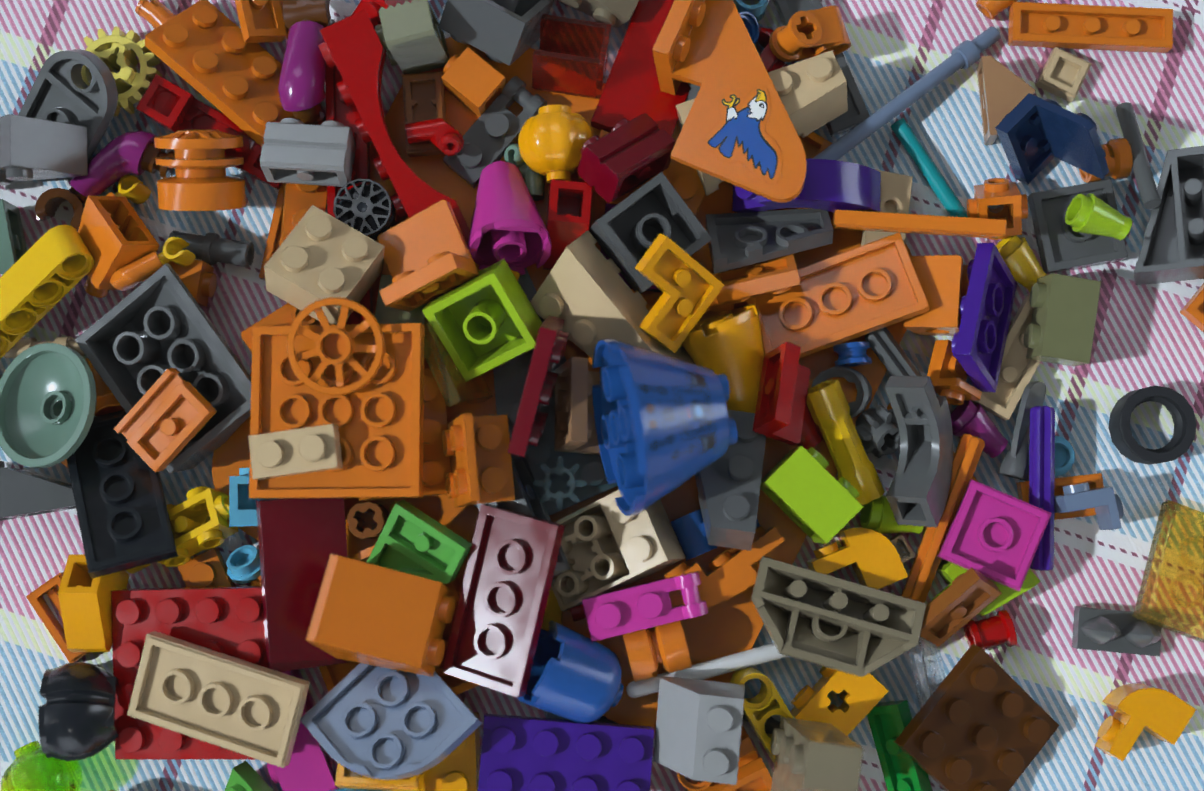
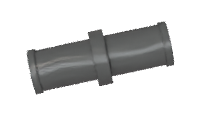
(216, 249)

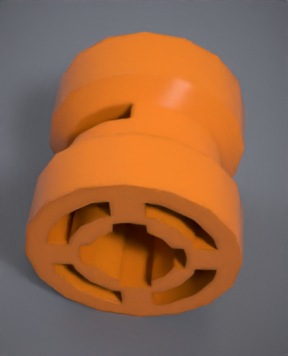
(1118, 159)

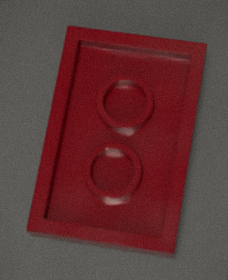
(538, 386)

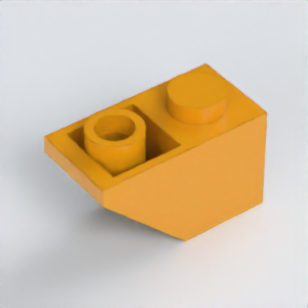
(87, 605)

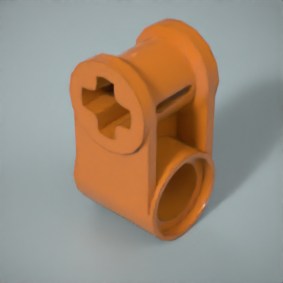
(810, 35)

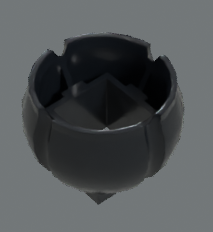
(77, 712)

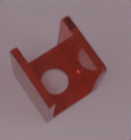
(571, 56)

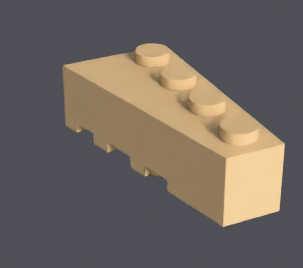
(811, 93)

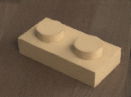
(295, 451)

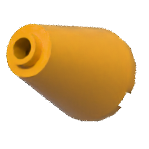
(732, 348)

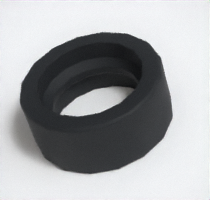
(1182, 416)

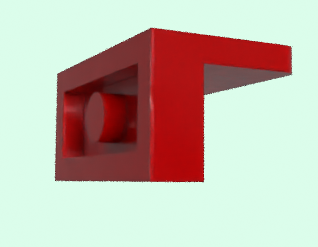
(782, 395)

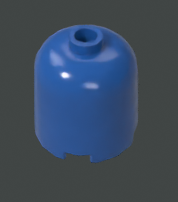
(573, 676)

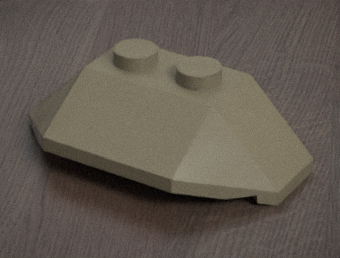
(833, 618)

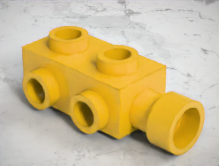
(197, 524)

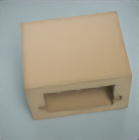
(902, 547)

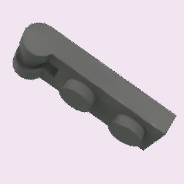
(494, 131)

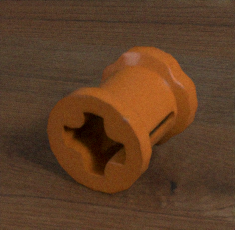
(356, 522)

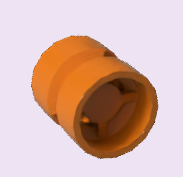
(657, 649)

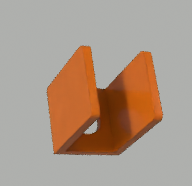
(944, 284)

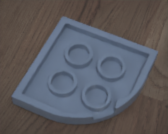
(390, 722)

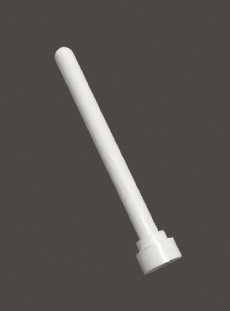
(709, 668)

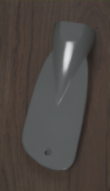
(1017, 458)

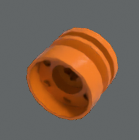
(200, 171)

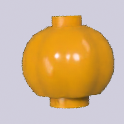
(553, 141)

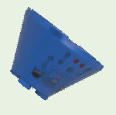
(656, 421)

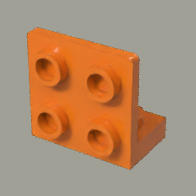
(425, 257)

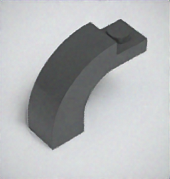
(926, 451)

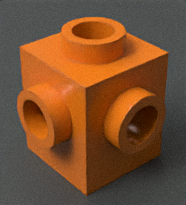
(1004, 193)

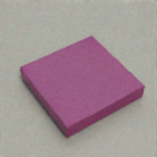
(995, 534)

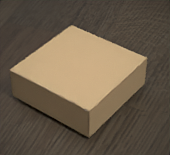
(1063, 74)

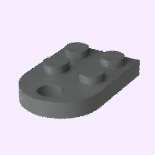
(65, 98)

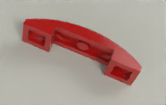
(182, 111)

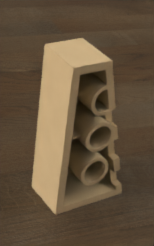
(595, 301)

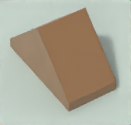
(998, 94)

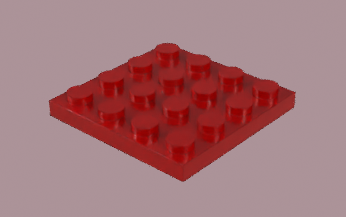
(211, 617)

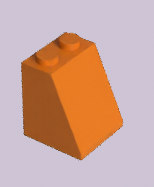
(381, 616)

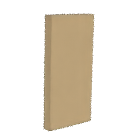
(218, 699)

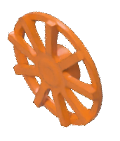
(336, 346)

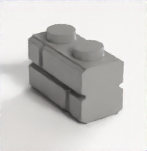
(308, 153)

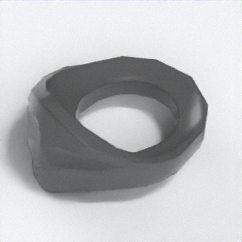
(863, 387)

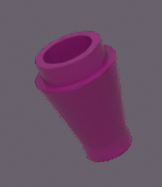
(974, 420)

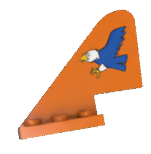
(737, 118)

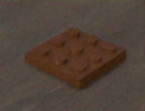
(977, 728)

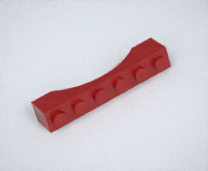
(361, 61)

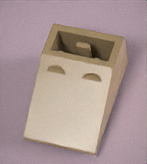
(612, 549)

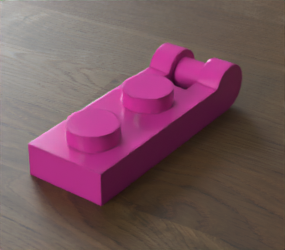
(643, 606)

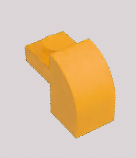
(867, 551)
(1138, 709)

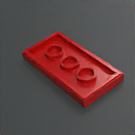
(633, 78)

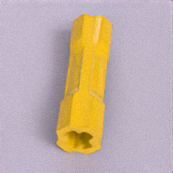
(832, 415)

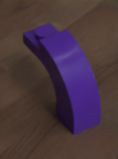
(827, 187)

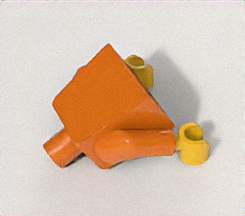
(122, 243)

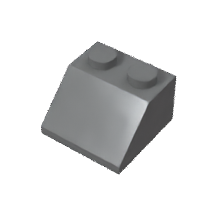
(699, 728)

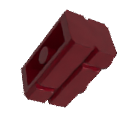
(625, 157)

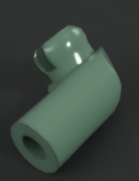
(533, 180)

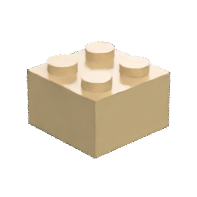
(323, 261)

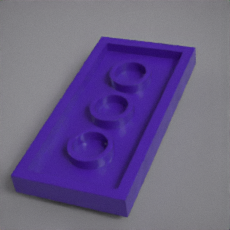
(563, 755)

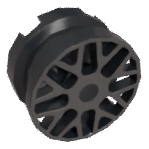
(365, 208)

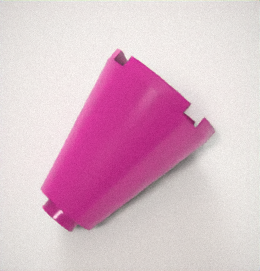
(507, 221)

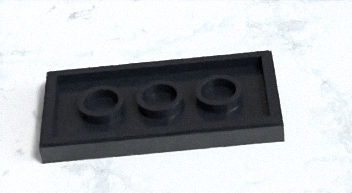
(118, 502)

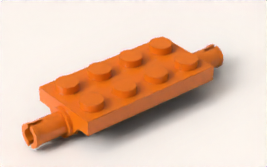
(217, 63)

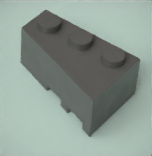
(40, 149)

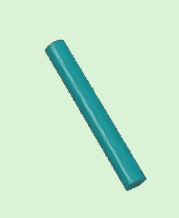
(928, 169)

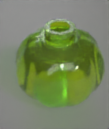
(37, 773)

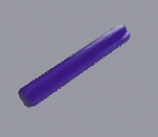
(1043, 479)

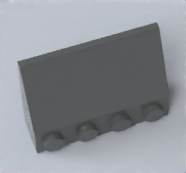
(165, 329)

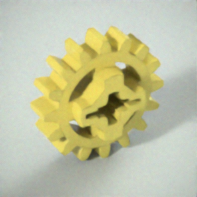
(120, 54)

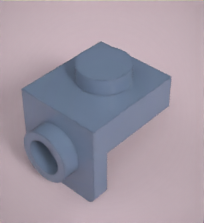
(1106, 503)

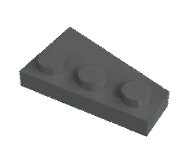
(764, 235)

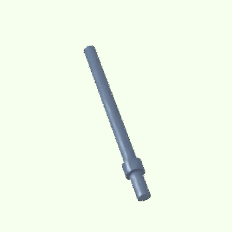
(961, 58)

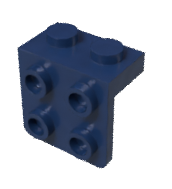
(1044, 130)

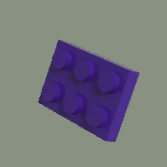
(985, 317)

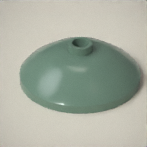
(45, 405)

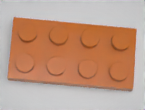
(843, 298)

